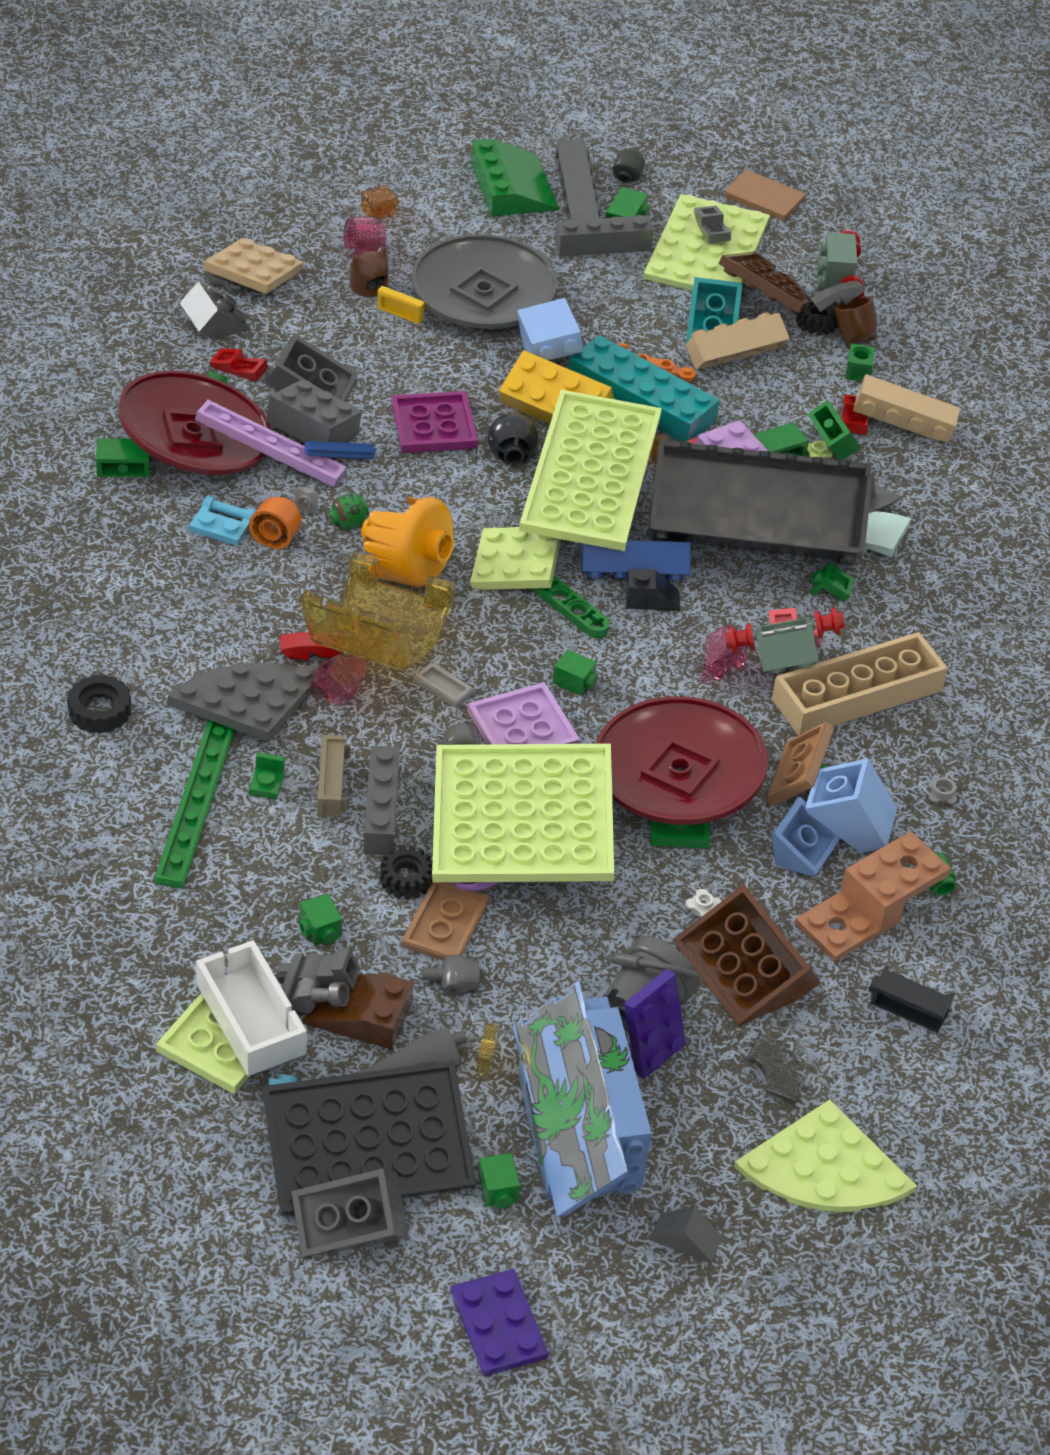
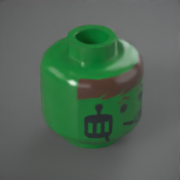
(349, 511)

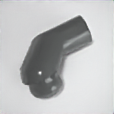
(230, 286)

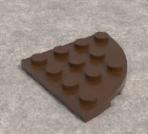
(761, 274)

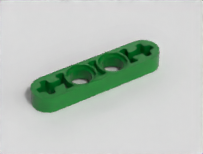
(572, 602)

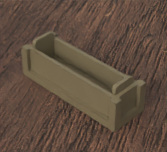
(331, 776)

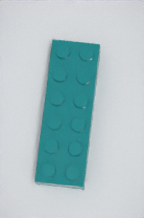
(684, 407)

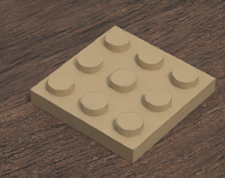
(253, 265)

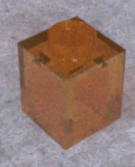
(379, 202)

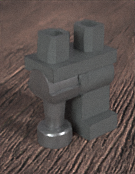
(318, 979)

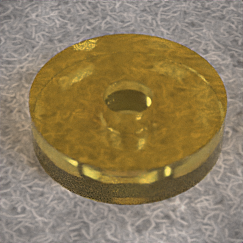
(488, 1048)

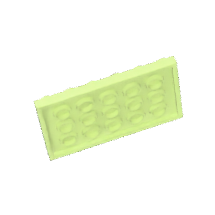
(686, 253)

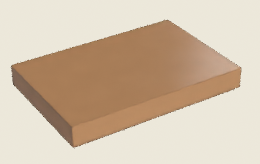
(764, 195)
(799, 763)
(445, 920)

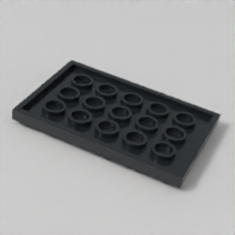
(370, 1122)

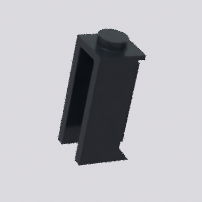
(910, 1000)

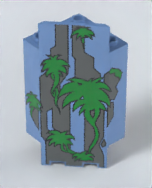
(582, 1100)

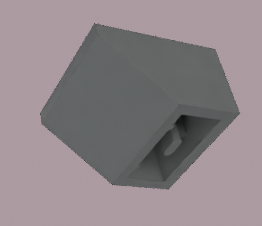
(213, 313)

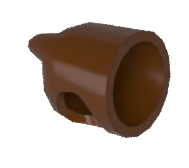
(368, 266)
(856, 320)

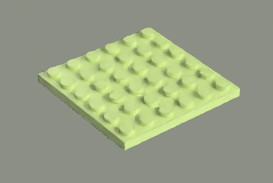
(523, 813)

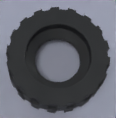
(102, 720)

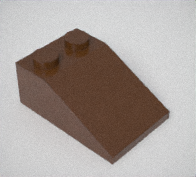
(373, 1011)

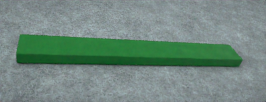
(194, 806)

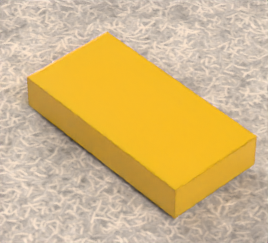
(400, 305)

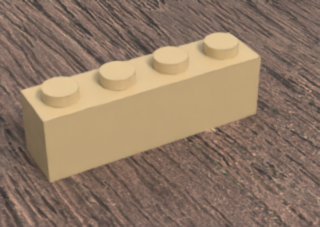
(737, 340)
(906, 409)

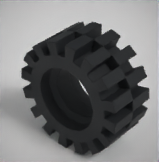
(817, 323)
(406, 859)

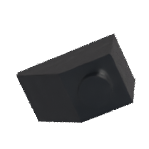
(650, 591)

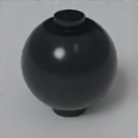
(513, 438)

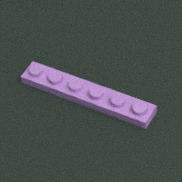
(269, 443)

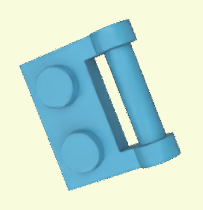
(219, 526)

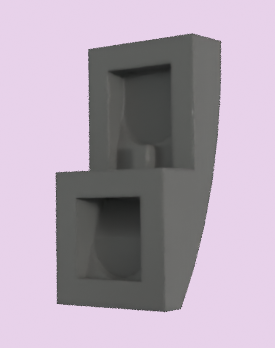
(711, 224)
(845, 291)

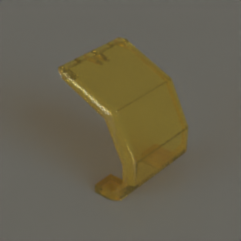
(379, 618)

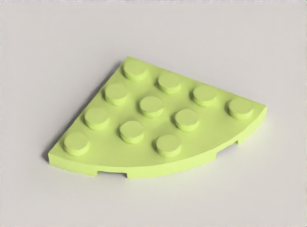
(826, 1165)

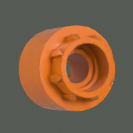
(273, 519)

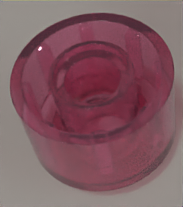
(363, 234)

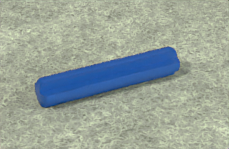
(339, 450)

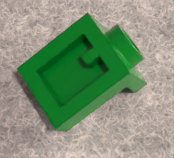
(832, 580)
(268, 776)

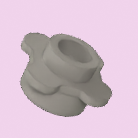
(310, 496)
(946, 785)

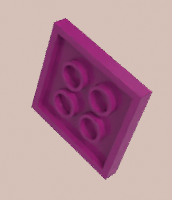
(434, 421)

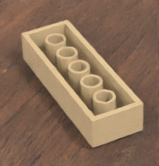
(859, 683)

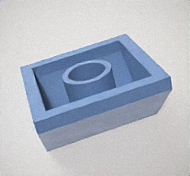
(802, 841)

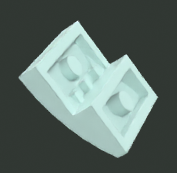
(885, 532)

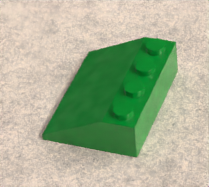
(511, 179)

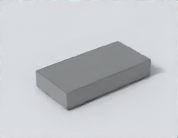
(443, 684)

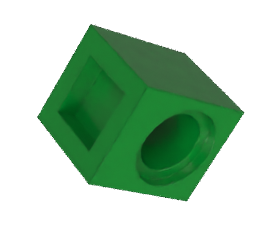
(859, 362)

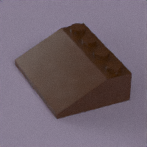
(746, 958)

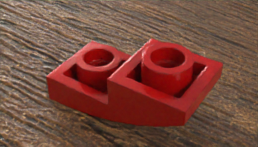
(300, 646)

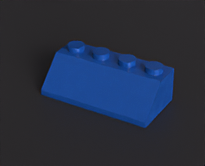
(664, 557)

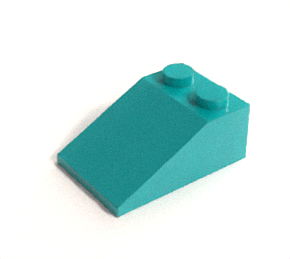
(713, 304)

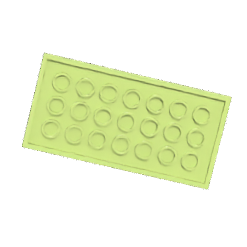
(591, 470)

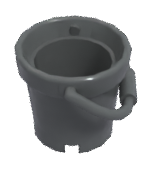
(642, 964)

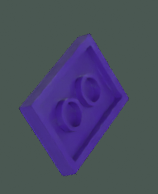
(655, 1023)
(499, 1322)

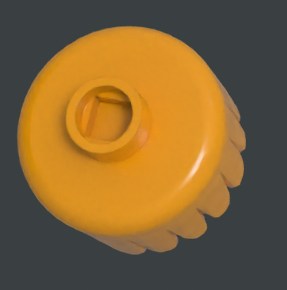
(411, 542)

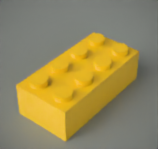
(536, 385)

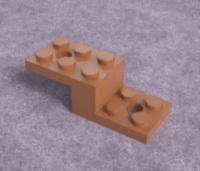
(873, 896)

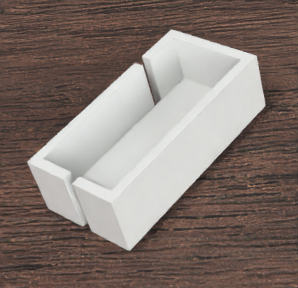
(251, 1008)

